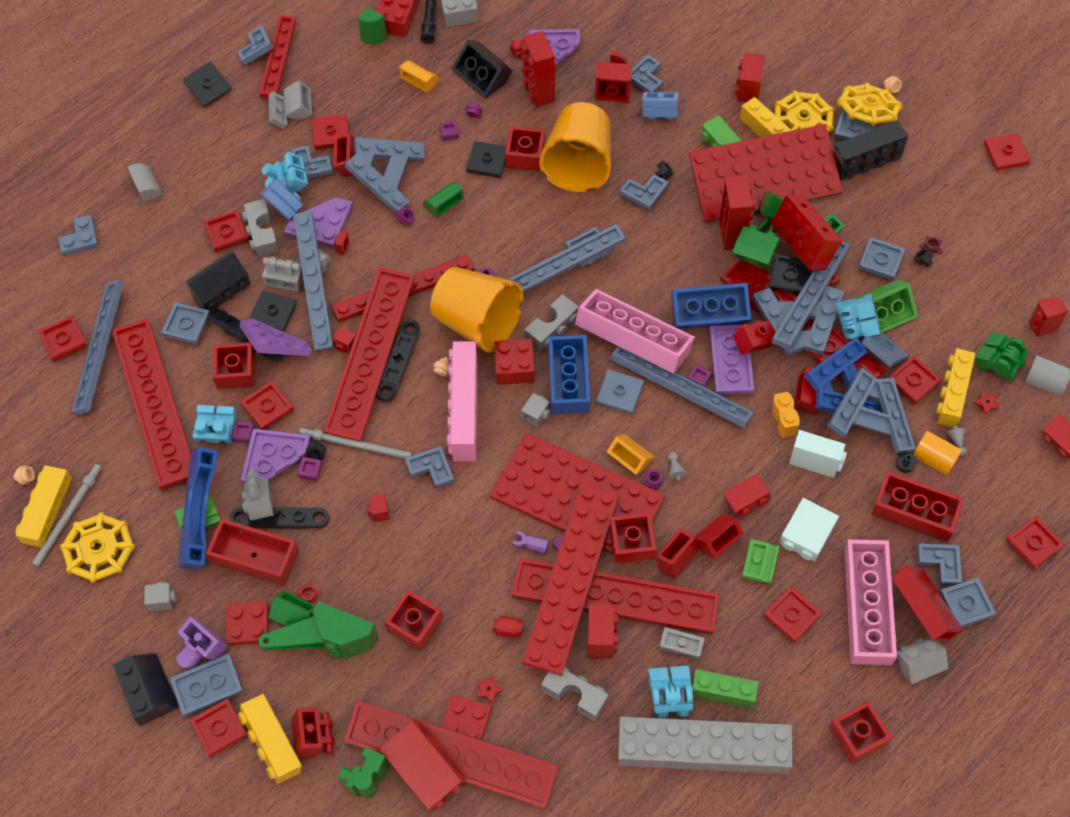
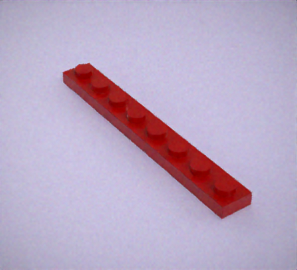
(423, 281)

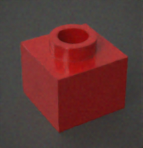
(343, 340)
(378, 508)

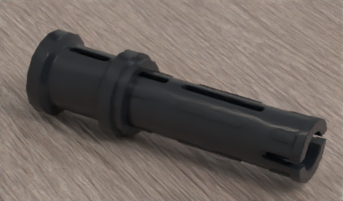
(428, 26)

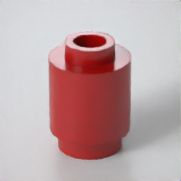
(508, 626)

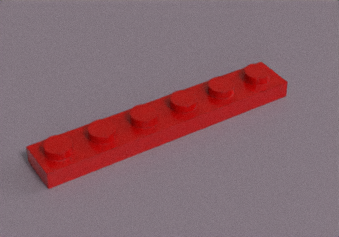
(278, 55)

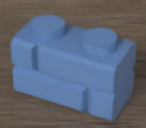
(661, 105)
(281, 198)

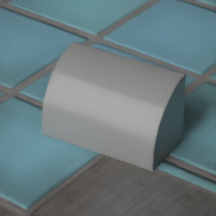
(298, 101)
(145, 181)
(1048, 376)

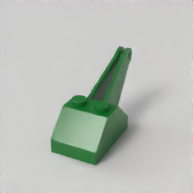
(756, 246)
(330, 629)

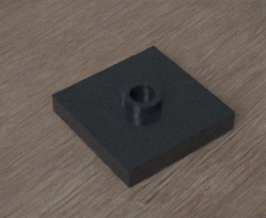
(207, 84)
(486, 159)
(788, 274)
(273, 310)

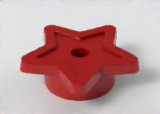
(986, 407)
(309, 589)
(488, 694)

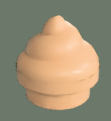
(893, 84)
(442, 367)
(24, 475)

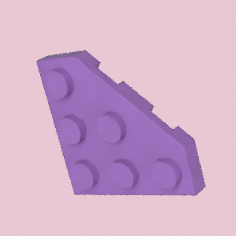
(562, 42)
(328, 220)
(272, 340)
(273, 452)

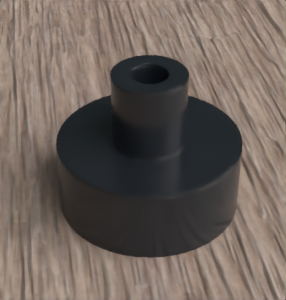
(664, 170)
(924, 257)
(316, 451)
(906, 462)

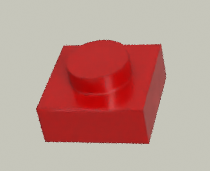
(341, 242)

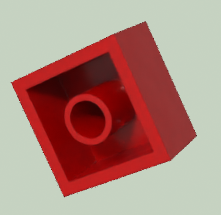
(749, 77)
(613, 82)
(524, 148)
(514, 361)
(233, 365)
(632, 538)
(413, 620)
(602, 632)
(860, 732)

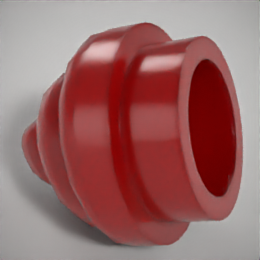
(515, 47)

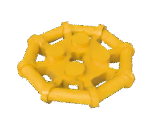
(869, 103)
(808, 108)
(100, 557)

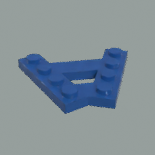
(839, 362)

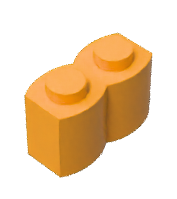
(785, 415)

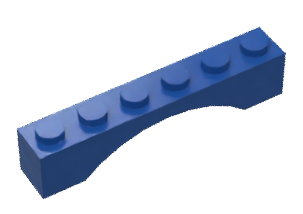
(193, 542)

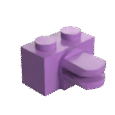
(199, 642)

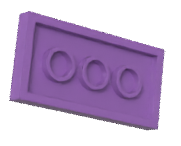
(730, 368)

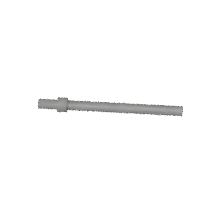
(318, 435)
(87, 483)

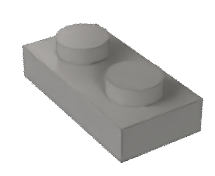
(277, 110)
(681, 643)

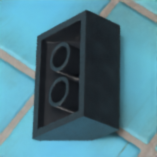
(481, 68)
(218, 282)
(145, 687)

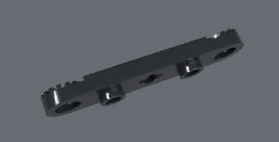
(232, 326)
(395, 371)
(292, 518)

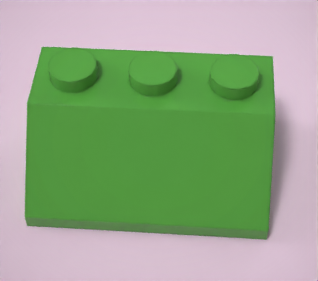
(893, 304)

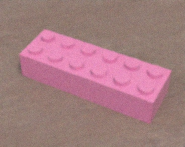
(634, 330)
(462, 401)
(870, 602)

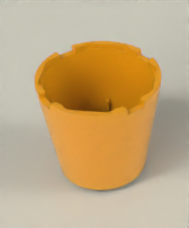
(578, 148)
(477, 306)

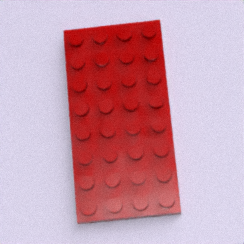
(781, 163)
(547, 479)

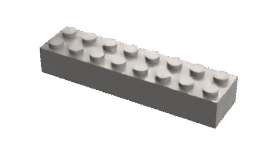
(705, 745)

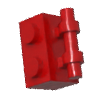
(307, 732)

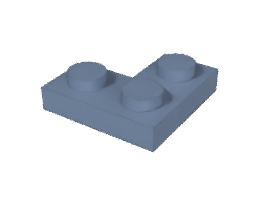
(260, 45)
(643, 74)
(313, 167)
(644, 195)
(82, 240)
(433, 462)
(945, 557)

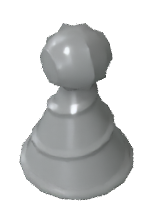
(957, 437)
(676, 469)

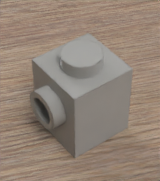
(536, 410)
(159, 597)

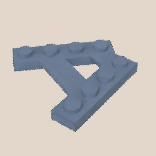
(384, 186)
(823, 313)
(890, 422)

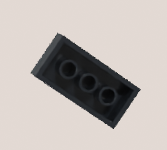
(870, 150)

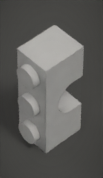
(263, 239)
(564, 313)
(592, 698)

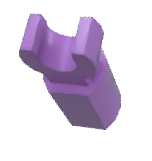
(531, 543)

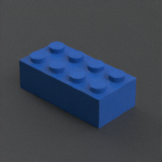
(710, 306)
(569, 374)

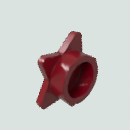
(932, 241)

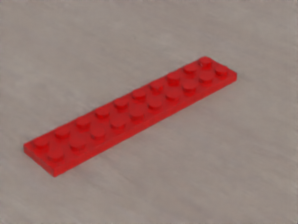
(759, 280)
(369, 354)
(153, 403)
(570, 580)
(630, 596)
(474, 759)

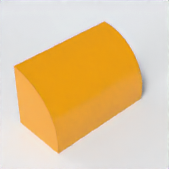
(418, 76)
(937, 453)
(630, 454)

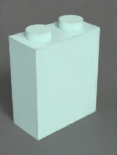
(818, 454)
(808, 530)

